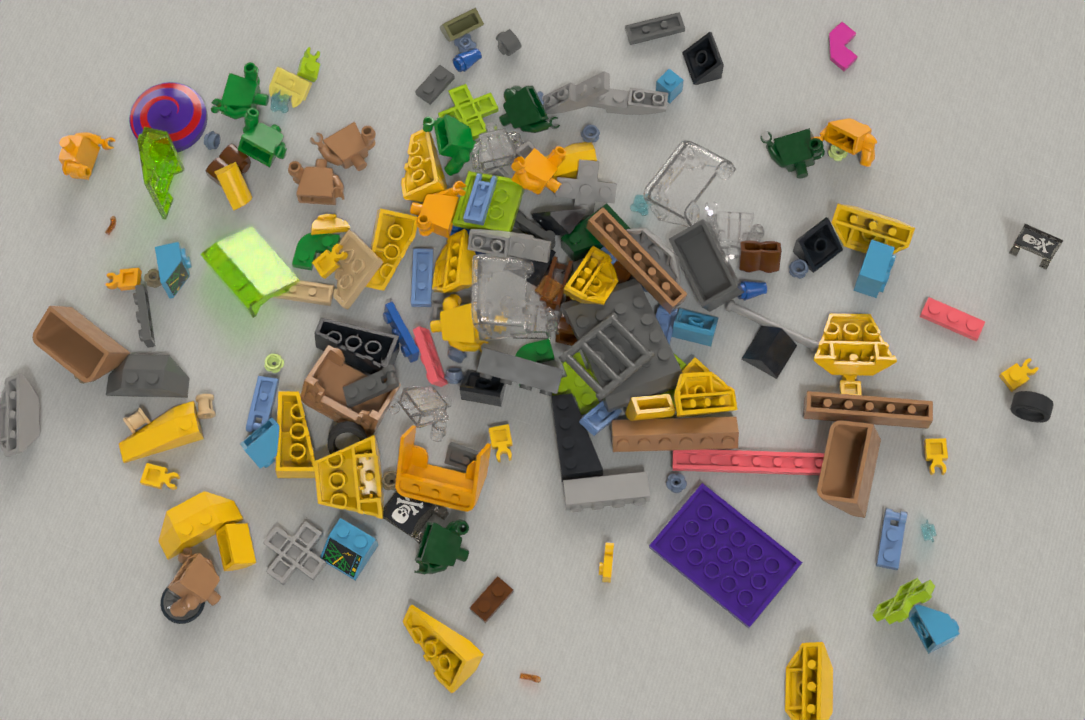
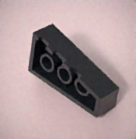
(361, 346)
(574, 444)

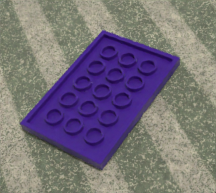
(725, 555)

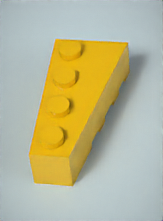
(294, 449)

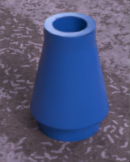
(465, 60)
(752, 289)

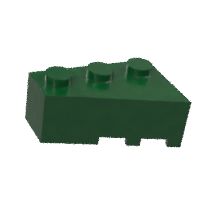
(581, 239)

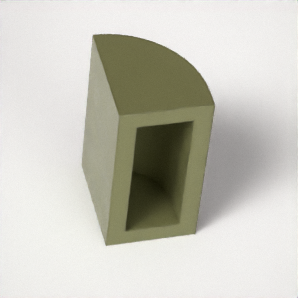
(461, 25)

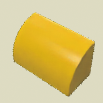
(234, 186)
(650, 407)
(235, 546)

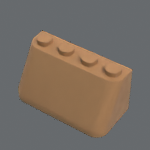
(77, 343)
(849, 466)

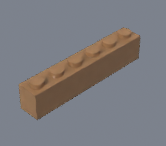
(636, 260)
(868, 409)
(675, 434)

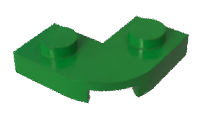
(309, 246)
(537, 351)

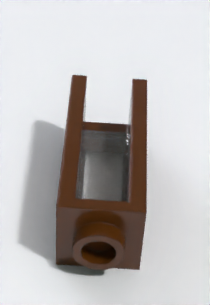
(561, 274)

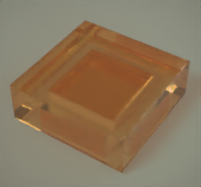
(548, 289)

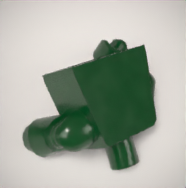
(525, 110)
(795, 151)
(441, 547)

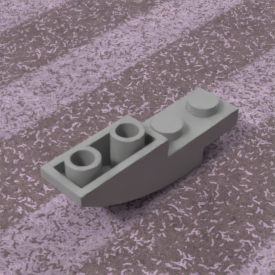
(577, 96)
(633, 102)
(509, 243)

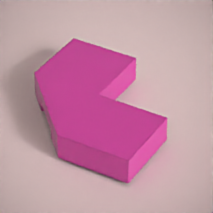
(839, 53)

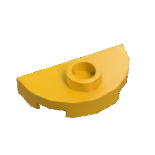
(329, 224)

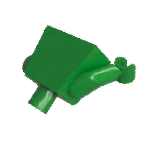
(241, 94)
(260, 140)
(453, 141)

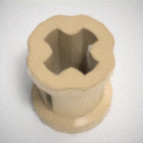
(205, 406)
(136, 420)

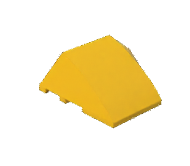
(853, 346)
(352, 479)

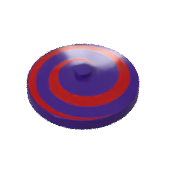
(170, 109)

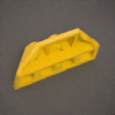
(859, 226)
(454, 265)
(593, 279)
(703, 395)
(196, 521)
(809, 683)

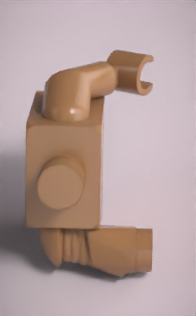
(347, 146)
(316, 183)
(194, 583)

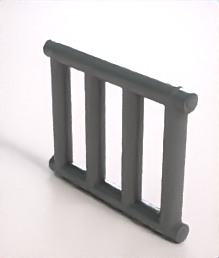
(615, 379)

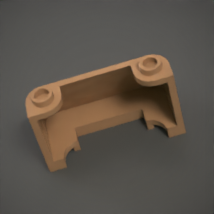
(325, 393)

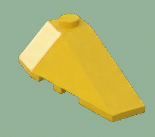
(574, 152)
(423, 168)
(390, 240)
(168, 431)
(447, 651)

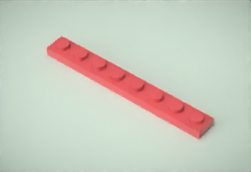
(748, 462)

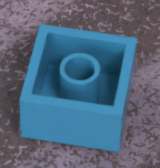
(875, 269)

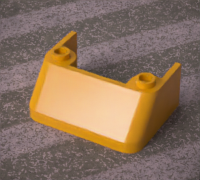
(437, 484)

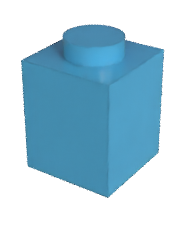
(671, 84)

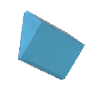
(695, 327)

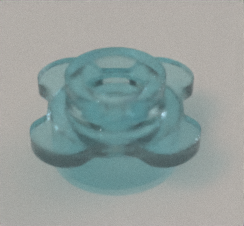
(276, 98)
(636, 205)
(928, 531)

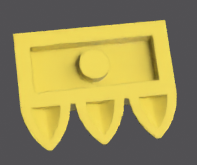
(290, 85)

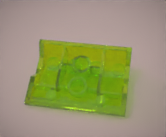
(159, 166)
(249, 269)

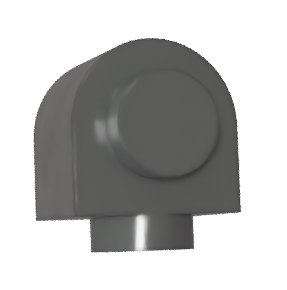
(508, 42)

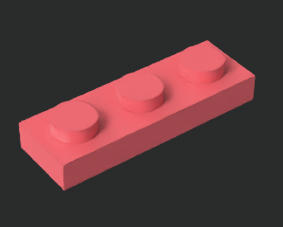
(952, 319)
(429, 356)

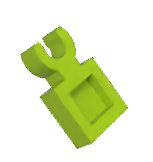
(308, 66)

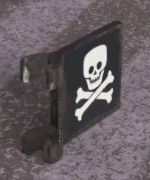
(1038, 243)
(411, 514)

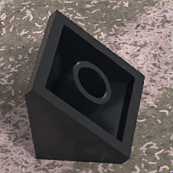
(704, 60)
(559, 221)
(818, 245)
(770, 350)
(481, 389)

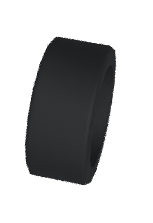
(1032, 406)
(344, 427)

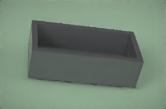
(706, 265)

